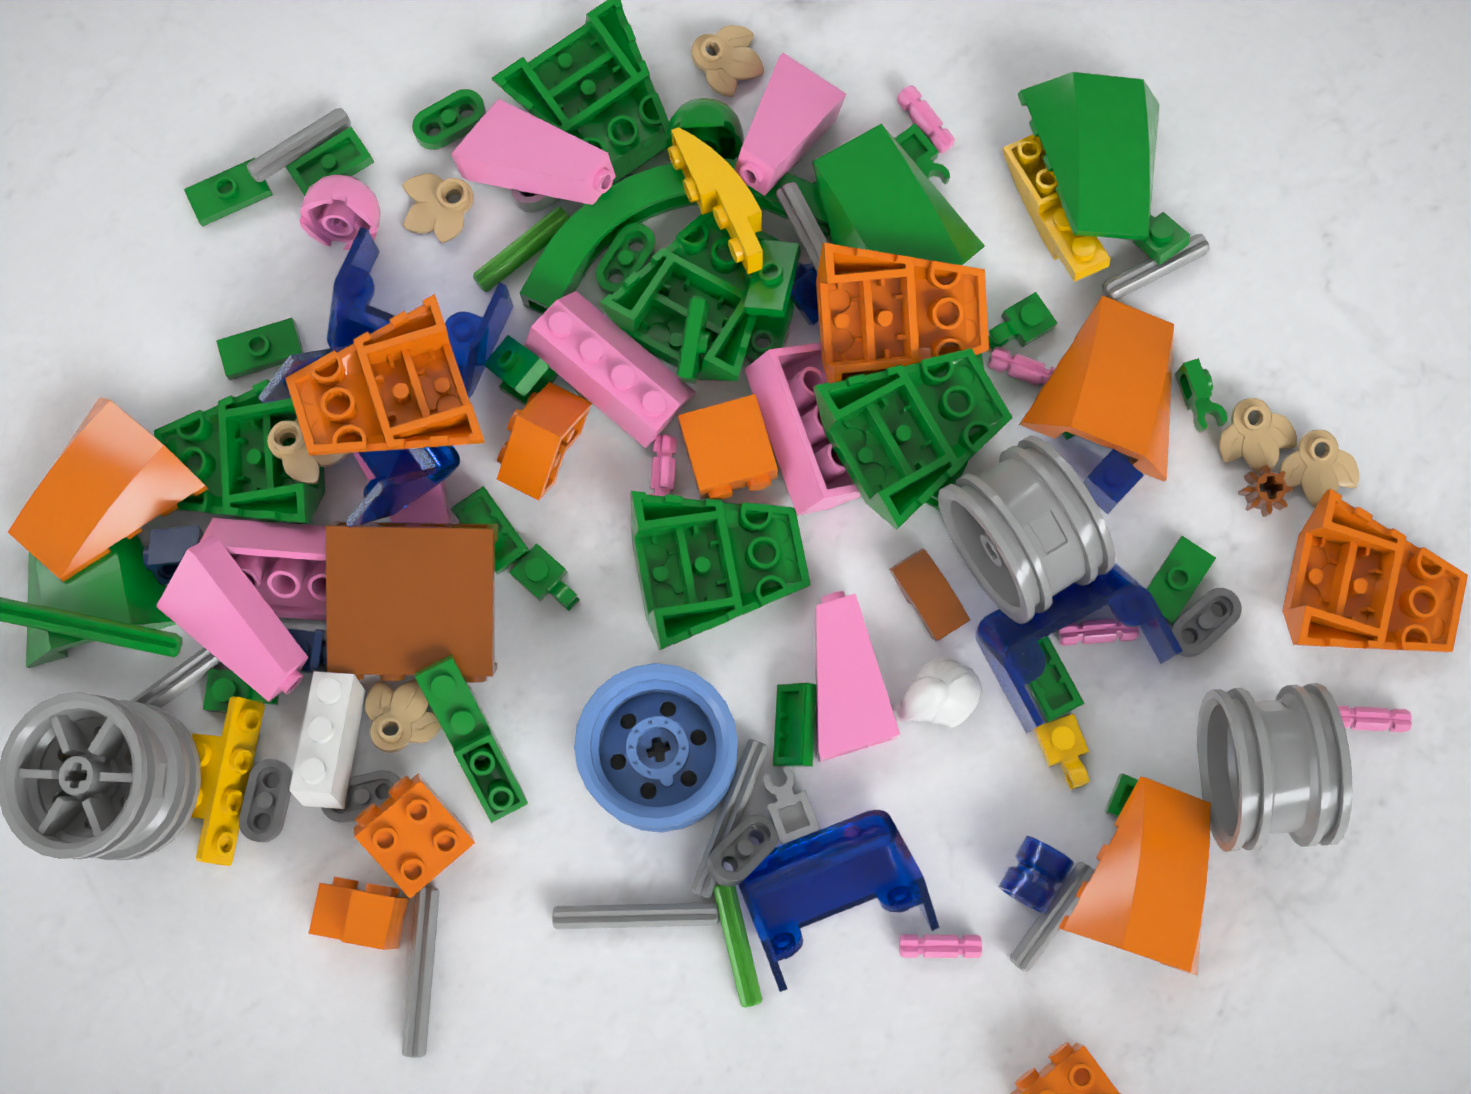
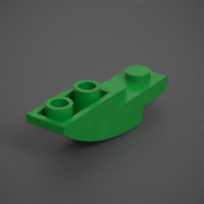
(471, 738)

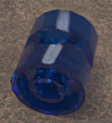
(1037, 859)

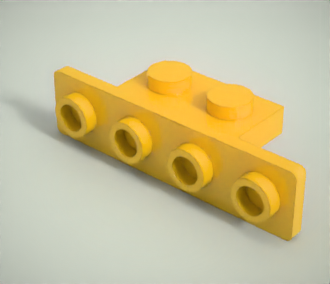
(224, 779)

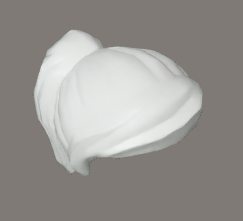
(940, 694)

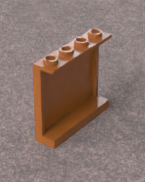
(410, 598)

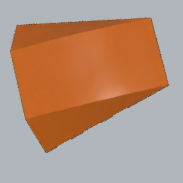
(895, 310)
(1113, 386)
(386, 391)
(101, 491)
(1369, 586)
(1150, 879)

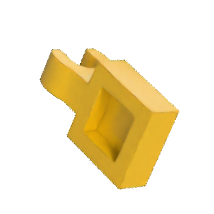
(1063, 745)

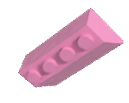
(608, 367)
(791, 416)
(280, 561)

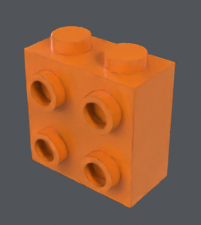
(728, 448)
(412, 834)
(1070, 1072)

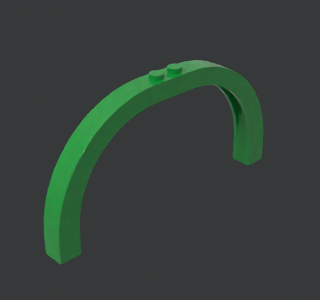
(635, 201)

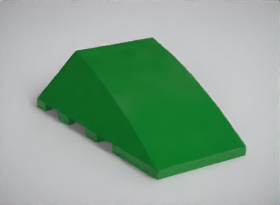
(595, 90)
(1101, 149)
(887, 204)
(656, 299)
(910, 428)
(233, 459)
(711, 561)
(110, 588)

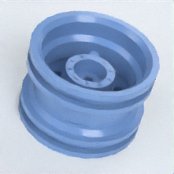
(641, 693)

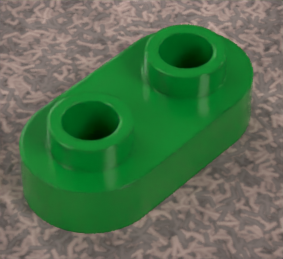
(447, 117)
(621, 259)
(771, 328)

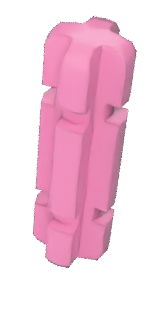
(925, 118)
(1019, 366)
(663, 465)
(1096, 632)
(1376, 719)
(940, 946)

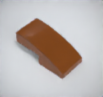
(929, 594)

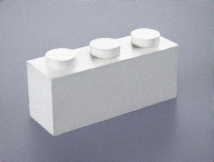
(328, 740)

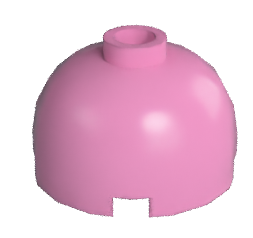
(338, 208)

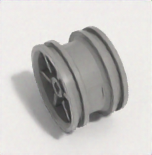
(1274, 767)
(128, 779)

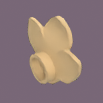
(732, 60)
(432, 207)
(1257, 442)
(295, 457)
(1319, 473)
(403, 709)

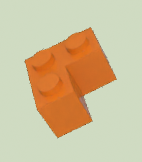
(540, 439)
(359, 916)

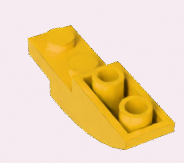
(720, 190)
(1037, 190)

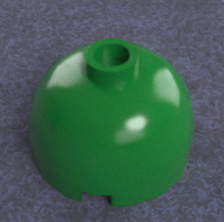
(711, 123)

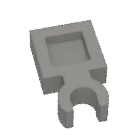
(791, 813)

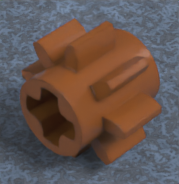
(1260, 499)

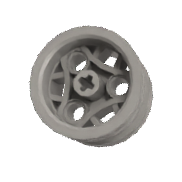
(1027, 528)

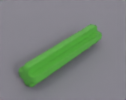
(520, 250)
(738, 945)

